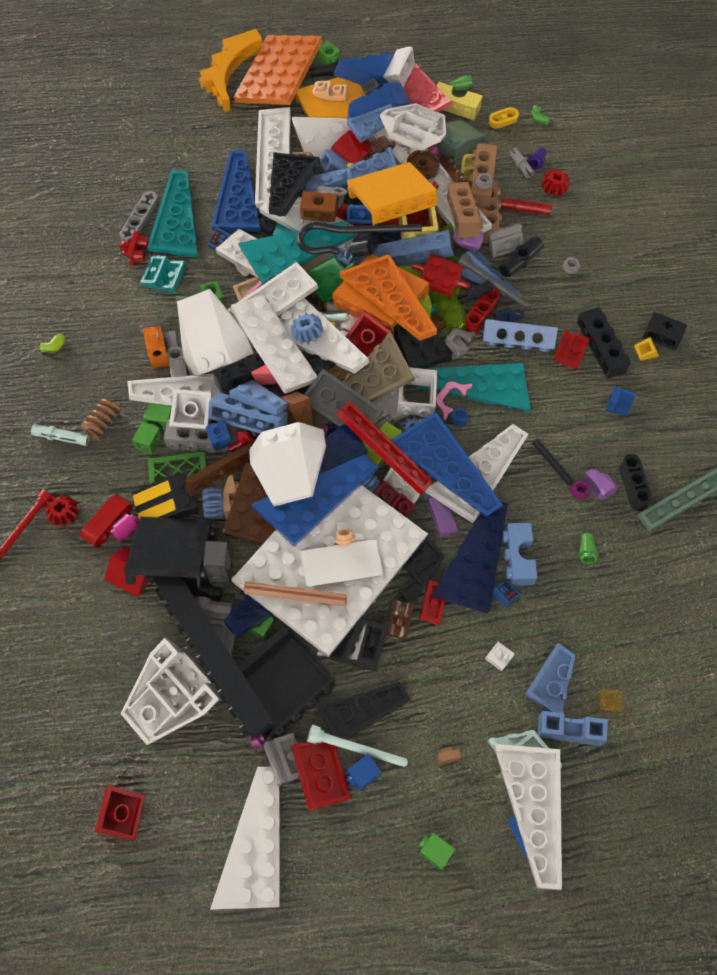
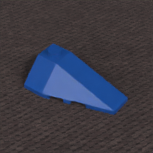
(364, 69)
(390, 93)

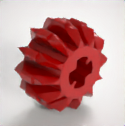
(555, 182)
(61, 510)

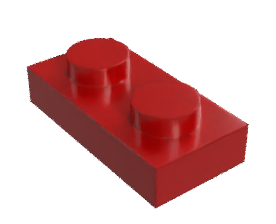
(432, 607)

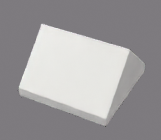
(400, 66)
(190, 409)

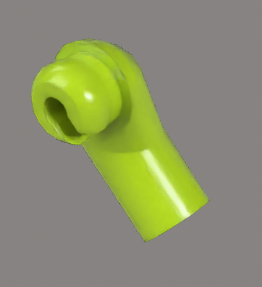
(54, 345)

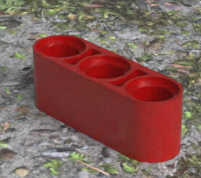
(482, 310)
(99, 526)

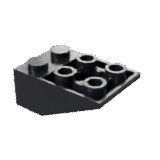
(360, 646)

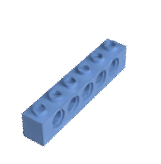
(415, 249)

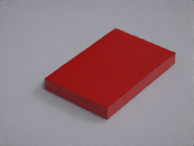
(320, 774)

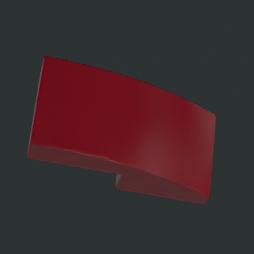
(394, 499)

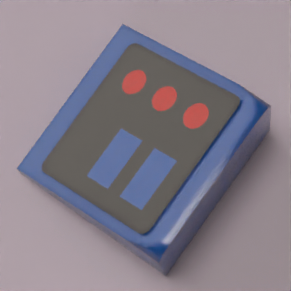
(218, 238)
(506, 593)

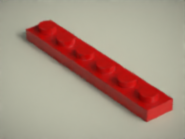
(384, 448)

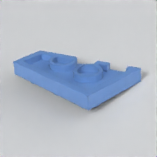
(367, 124)
(376, 163)
(329, 179)
(258, 397)
(552, 680)

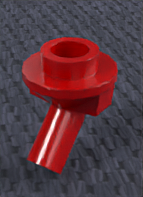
(243, 438)

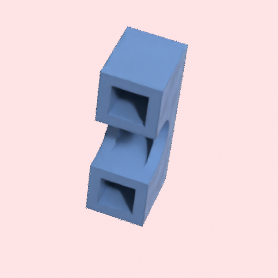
(519, 570)
(584, 731)

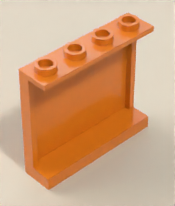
(353, 302)

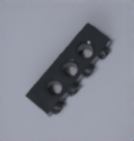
(603, 342)
(236, 373)

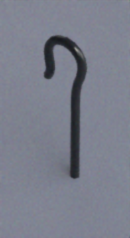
(347, 229)

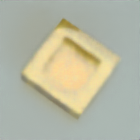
(610, 701)

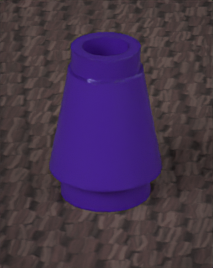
(537, 159)

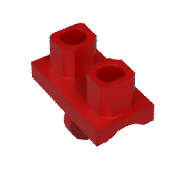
(132, 247)

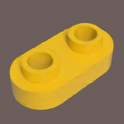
(503, 117)

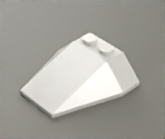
(414, 126)
(210, 334)
(288, 461)
(168, 693)

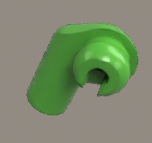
(538, 117)

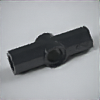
(521, 256)

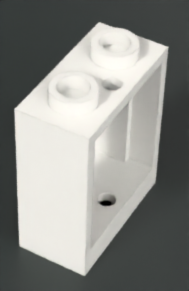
(422, 377)

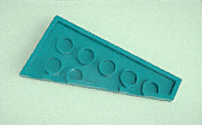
(174, 223)
(278, 252)
(490, 384)

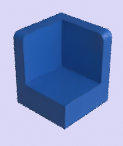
(620, 401)

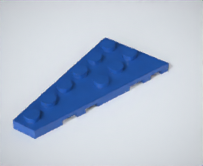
(236, 198)
(441, 456)
(332, 488)

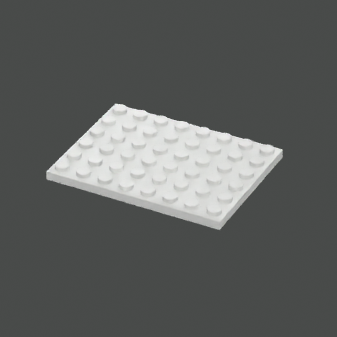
(282, 565)

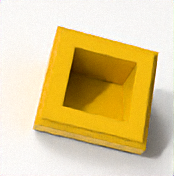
(646, 349)

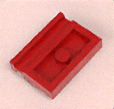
(571, 349)

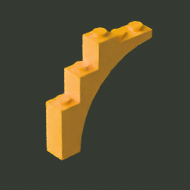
(223, 64)

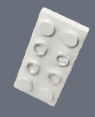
(230, 250)

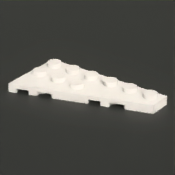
(331, 345)
(161, 389)
(491, 462)

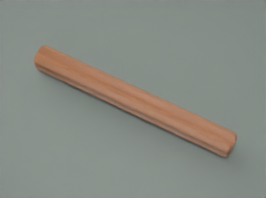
(295, 593)

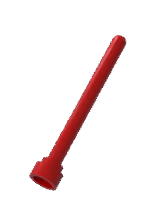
(43, 498)

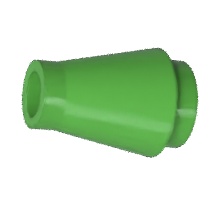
(462, 84)
(588, 551)

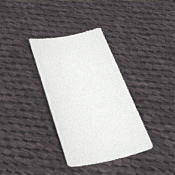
(341, 563)

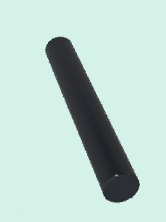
(552, 461)

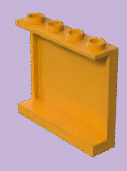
(324, 108)
(393, 192)

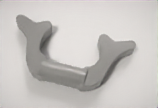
(458, 332)

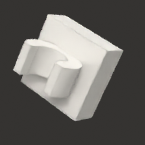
(499, 656)

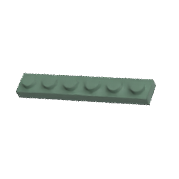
(679, 501)

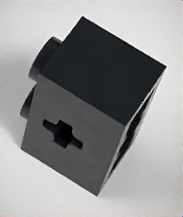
(665, 331)

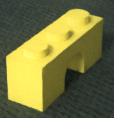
(463, 106)

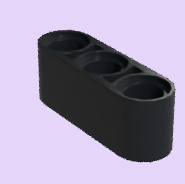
(365, 244)
(637, 474)

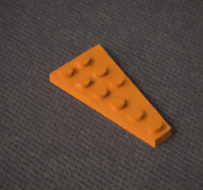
(388, 290)

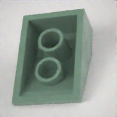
(459, 139)

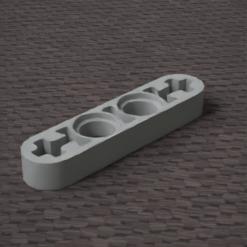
(137, 217)

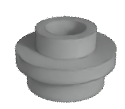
(484, 181)
(571, 265)

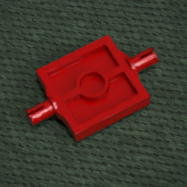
(441, 274)

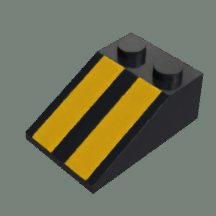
(165, 498)

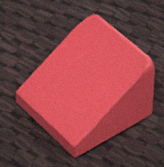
(263, 376)

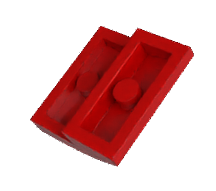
(351, 149)

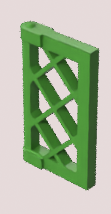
(175, 458)

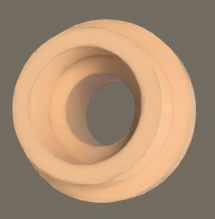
(344, 537)

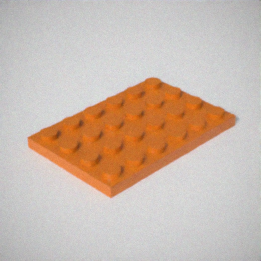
(278, 70)

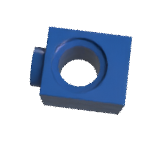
(219, 435)
(363, 773)

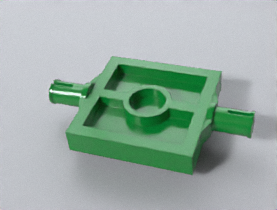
(327, 277)

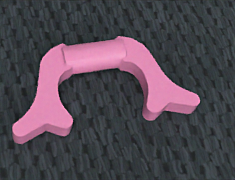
(442, 394)

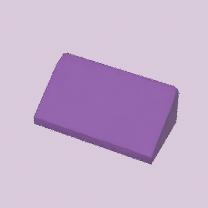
(442, 518)

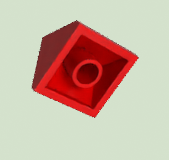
(367, 333)
(116, 576)
(119, 813)

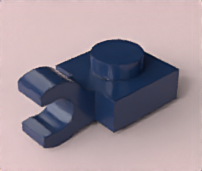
(508, 315)

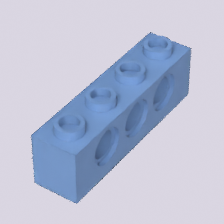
(547, 332)
(244, 415)

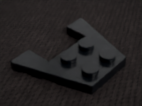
(421, 568)

